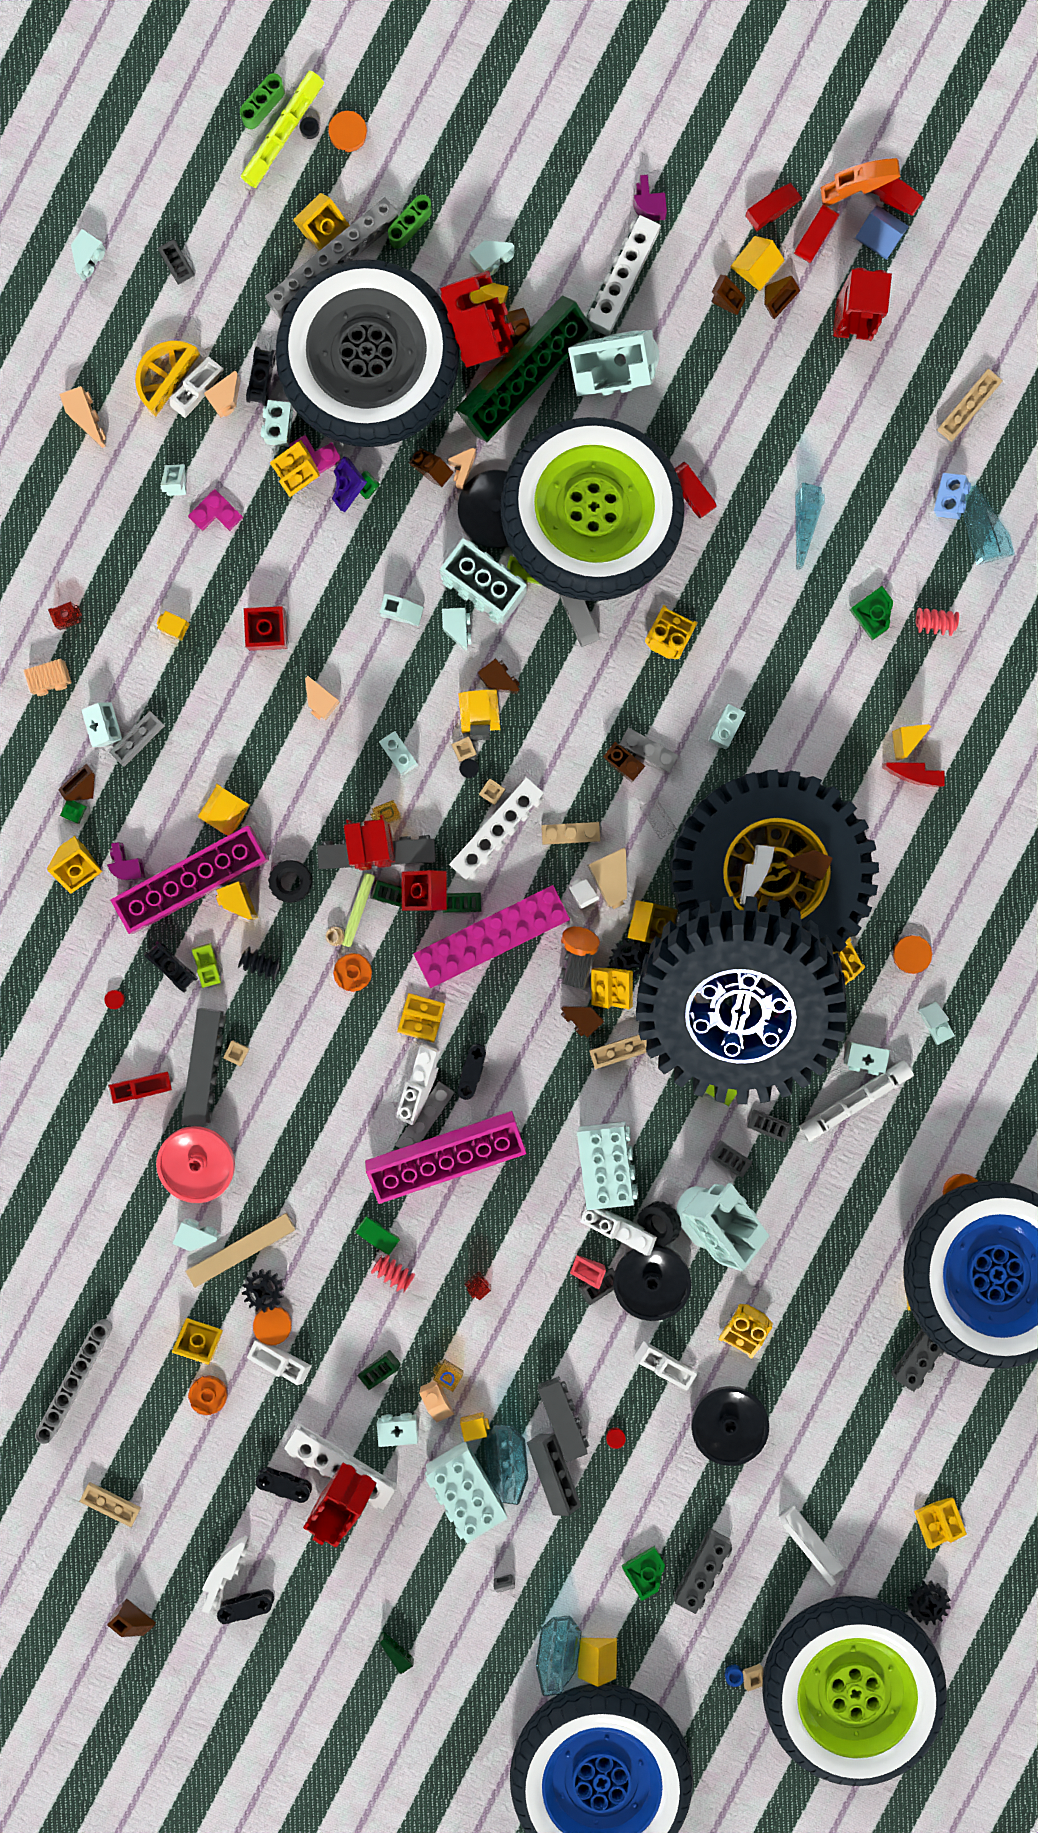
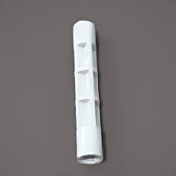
(856, 1100)

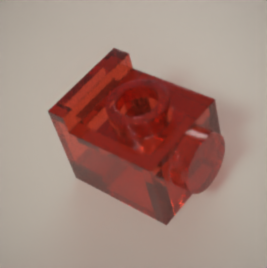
(64, 622)
(478, 1286)

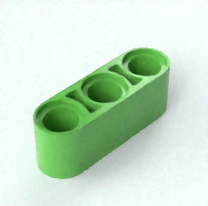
(265, 92)
(408, 230)

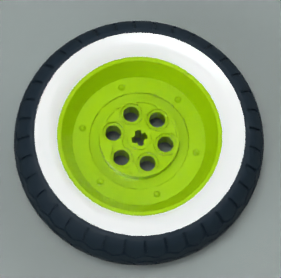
(619, 466)
(884, 1733)

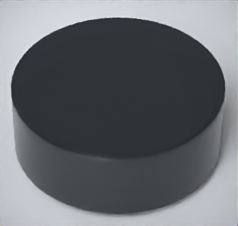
(309, 128)
(468, 768)

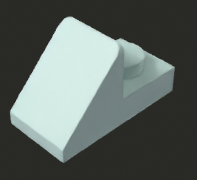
(174, 480)
(936, 1022)

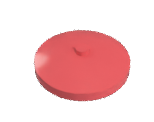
(195, 1164)

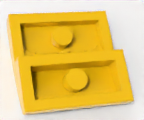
(295, 468)
(612, 988)
(421, 1018)
(940, 1522)

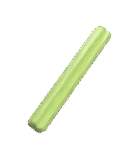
(358, 908)

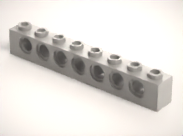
(339, 250)

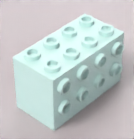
(483, 581)
(607, 1165)
(465, 1492)

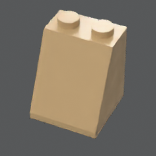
(611, 878)

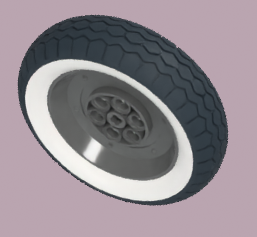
(367, 301)

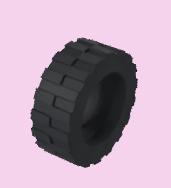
(275, 881)
(670, 1218)

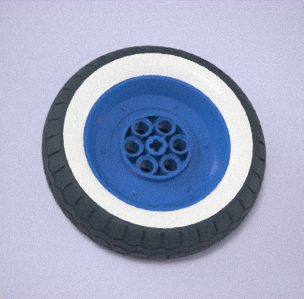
(943, 1270)
(580, 1731)

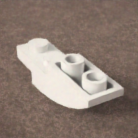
(420, 1084)
(620, 1229)
(223, 1569)

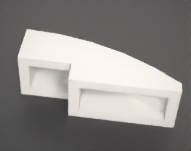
(195, 386)
(755, 873)
(279, 1362)
(664, 1365)

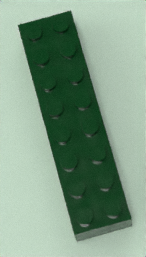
(524, 368)

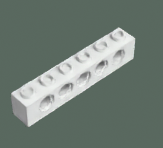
(643, 229)
(525, 789)
(336, 1456)

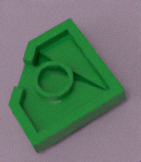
(874, 612)
(645, 1572)

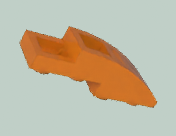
(858, 178)

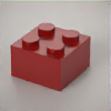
(265, 628)
(424, 890)

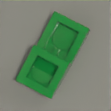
(377, 1235)

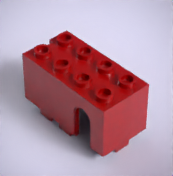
(862, 304)
(477, 326)
(369, 844)
(339, 1505)

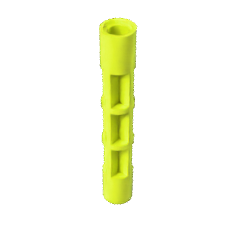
(282, 129)

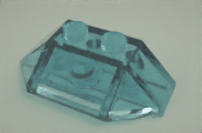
(506, 1463)
(557, 1654)

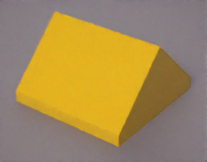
(758, 262)
(907, 738)
(197, 1341)
(597, 1660)

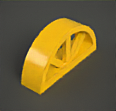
(172, 380)

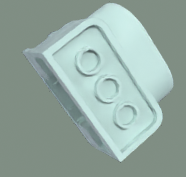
(599, 365)
(721, 1224)

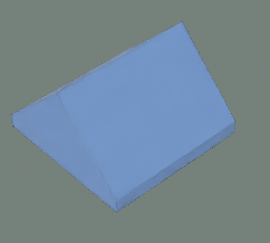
(881, 232)

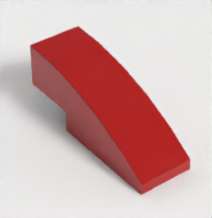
(899, 196)
(772, 206)
(916, 774)
(139, 1087)

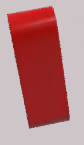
(816, 233)
(694, 491)

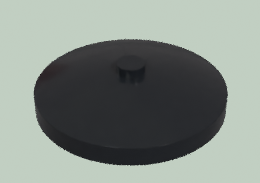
(481, 509)
(652, 1284)
(730, 1426)

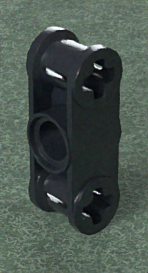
(262, 363)
(161, 960)
(471, 1071)
(284, 1484)
(245, 1606)

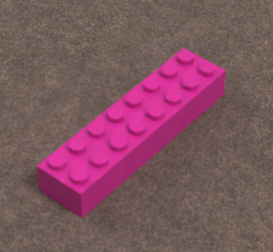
(189, 880)
(491, 936)
(445, 1157)

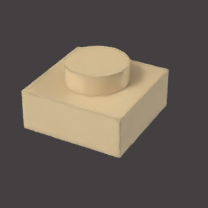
(464, 749)
(492, 791)
(236, 1053)
(753, 1677)

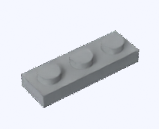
(137, 738)
(648, 750)

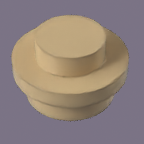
(335, 936)

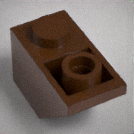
(519, 323)
(431, 467)
(496, 677)
(623, 762)
(811, 863)
(583, 1017)
(130, 1620)

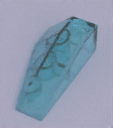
(807, 511)
(985, 531)

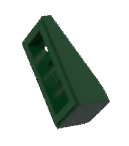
(374, 894)
(477, 901)
(390, 1364)
(399, 1656)

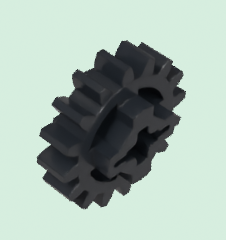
(634, 951)
(255, 1289)
(937, 1606)

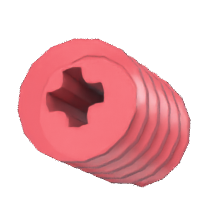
(936, 621)
(393, 1273)

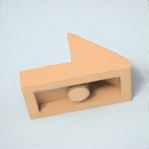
(464, 462)

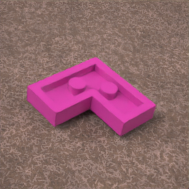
(324, 457)
(215, 507)

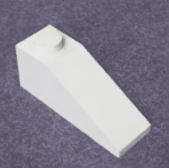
(583, 893)

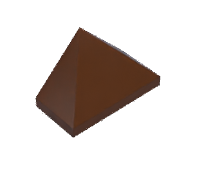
(779, 295)
(79, 786)

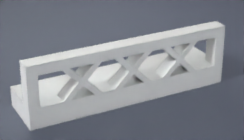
(811, 1544)

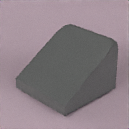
(479, 732)
(504, 1583)

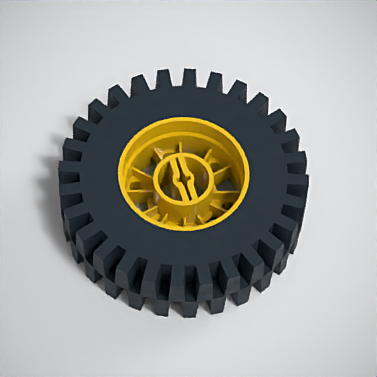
(783, 804)

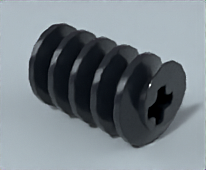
(260, 963)

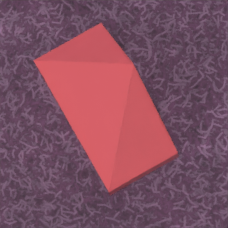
(588, 1271)

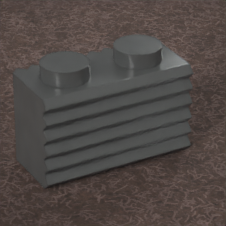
(576, 970)

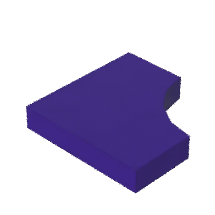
(348, 484)

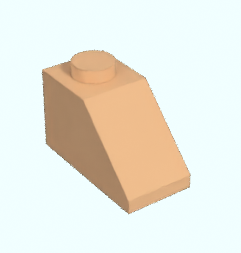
(224, 394)
(319, 700)
(436, 1401)

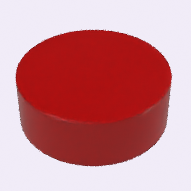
(114, 999)
(615, 1438)

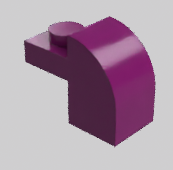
(649, 205)
(123, 868)

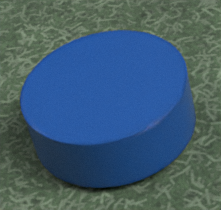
(734, 1675)

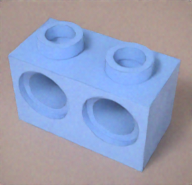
(947, 496)

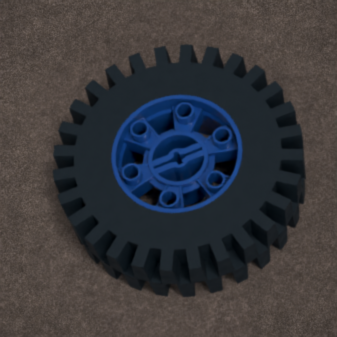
(738, 1043)

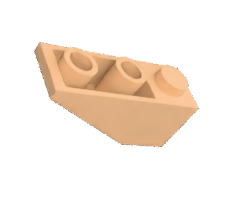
(78, 407)

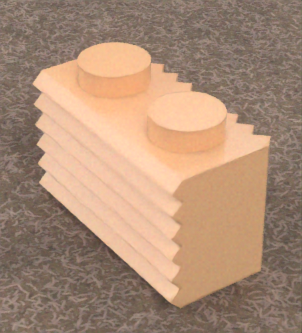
(47, 677)

